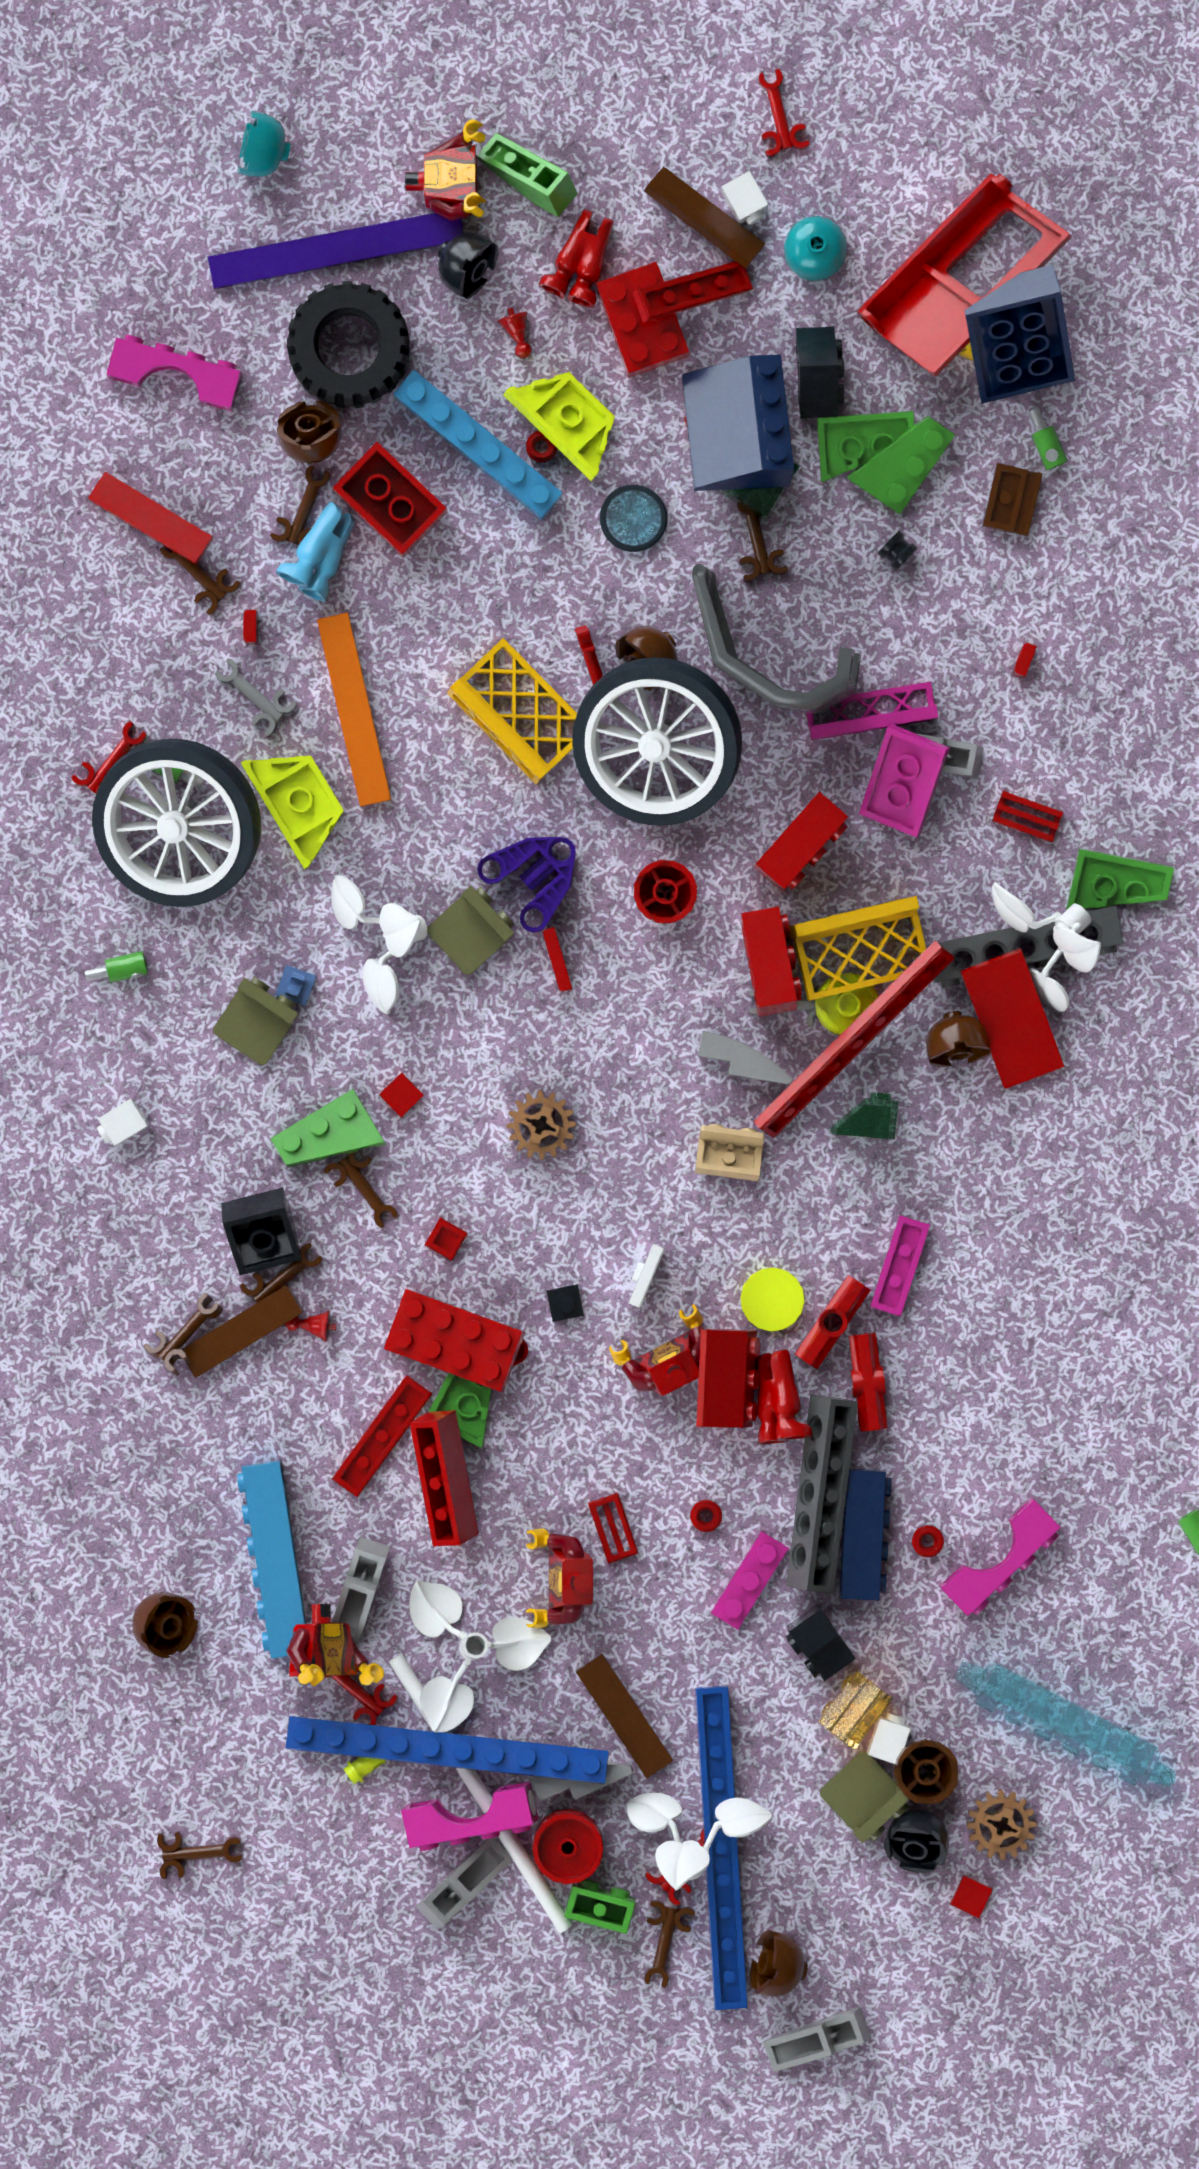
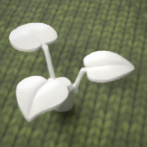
(399, 930)
(1077, 950)
(516, 1645)
(689, 1860)

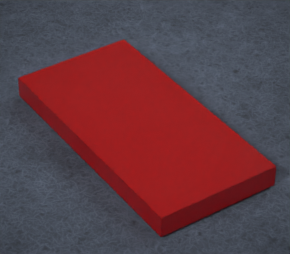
(1012, 1018)

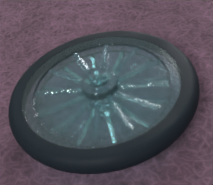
(633, 518)

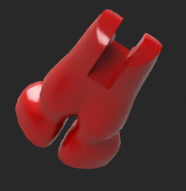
(580, 255)
(778, 1400)

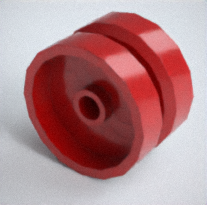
(563, 1827)

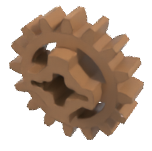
(535, 1139)
(996, 1838)

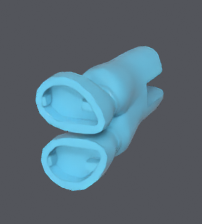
(319, 551)

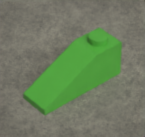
(529, 174)

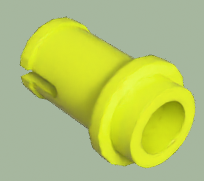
(361, 1767)

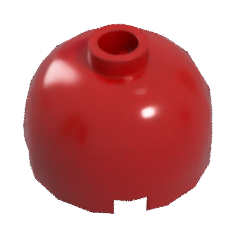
(680, 884)

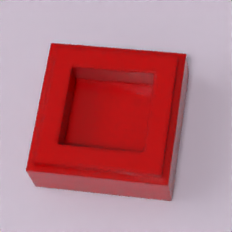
(250, 627)
(1024, 660)
(401, 1094)
(446, 1238)
(971, 1896)

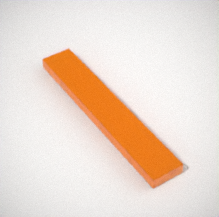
(354, 709)

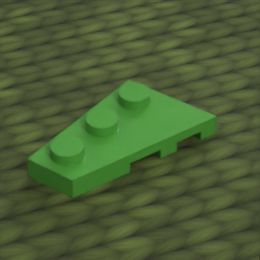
(855, 439)
(903, 465)
(1115, 880)
(329, 1131)
(470, 1403)

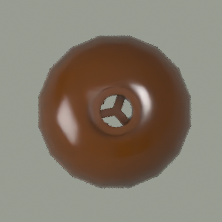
(309, 431)
(646, 643)
(957, 1039)
(164, 1624)
(940, 1775)
(778, 1966)

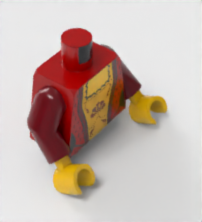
(451, 176)
(667, 1365)
(568, 1579)
(327, 1651)

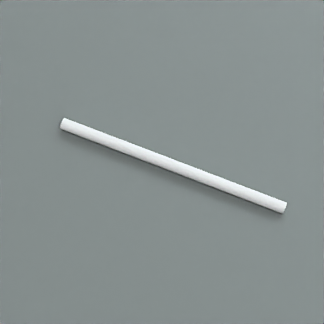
(484, 1801)

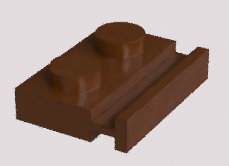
(1012, 499)

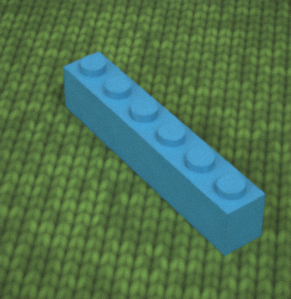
(477, 445)
(274, 1553)

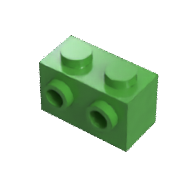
(599, 1906)

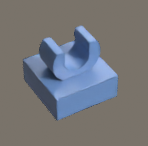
(296, 985)

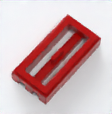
(1031, 804)
(557, 959)
(621, 1553)

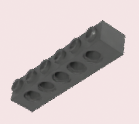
(1103, 921)
(822, 1494)

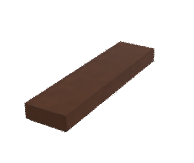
(704, 217)
(242, 1330)
(624, 1715)

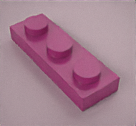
(899, 1265)
(749, 1580)

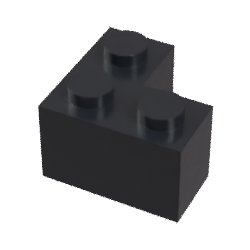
(818, 372)
(820, 1643)

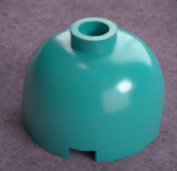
(263, 146)
(807, 260)

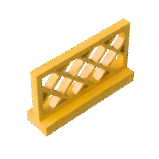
(494, 724)
(850, 921)

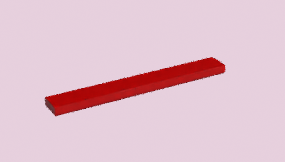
(853, 1039)

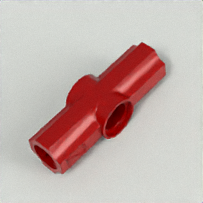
(819, 1339)
(868, 1381)

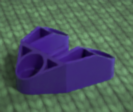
(516, 855)

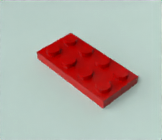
(454, 1340)

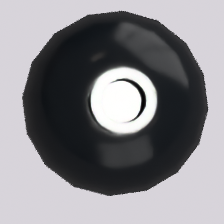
(465, 262)
(917, 1841)

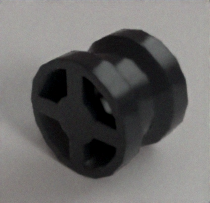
(897, 550)

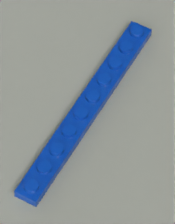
(447, 1750)
(723, 1868)

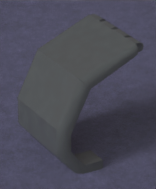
(726, 658)

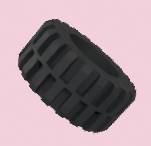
(342, 301)

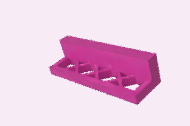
(877, 721)

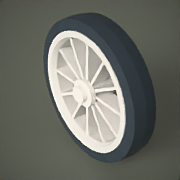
(657, 741)
(176, 822)

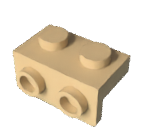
(729, 1152)

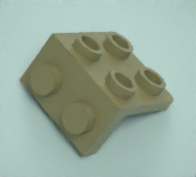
(471, 930)
(256, 1020)
(864, 1796)

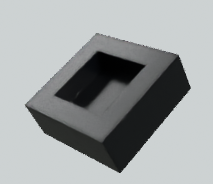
(565, 1303)

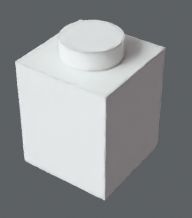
(745, 199)
(122, 1123)
(888, 1738)

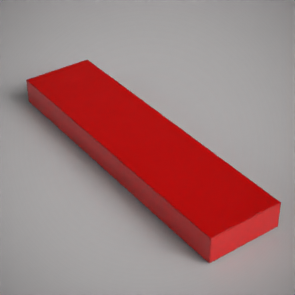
(692, 291)
(150, 518)
(382, 1436)

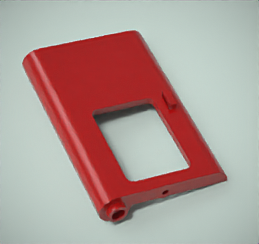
(925, 306)

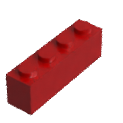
(444, 1478)

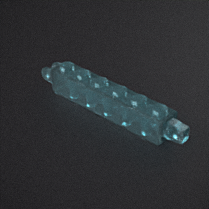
(1065, 1721)

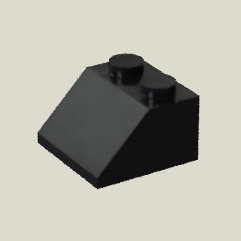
(260, 1231)

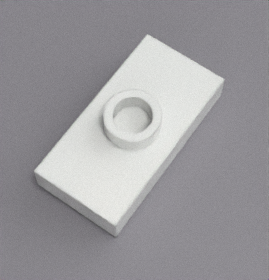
(644, 1274)

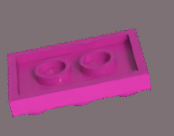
(904, 780)

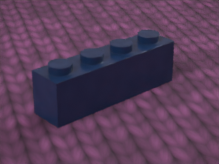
(863, 1535)

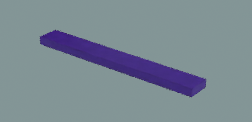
(331, 249)

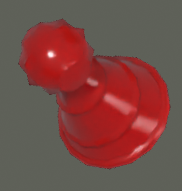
(515, 326)
(316, 1325)

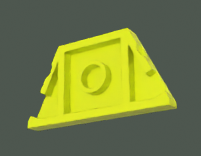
(567, 418)
(297, 801)

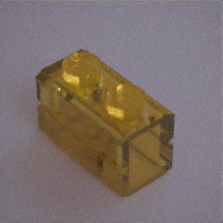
(855, 1709)

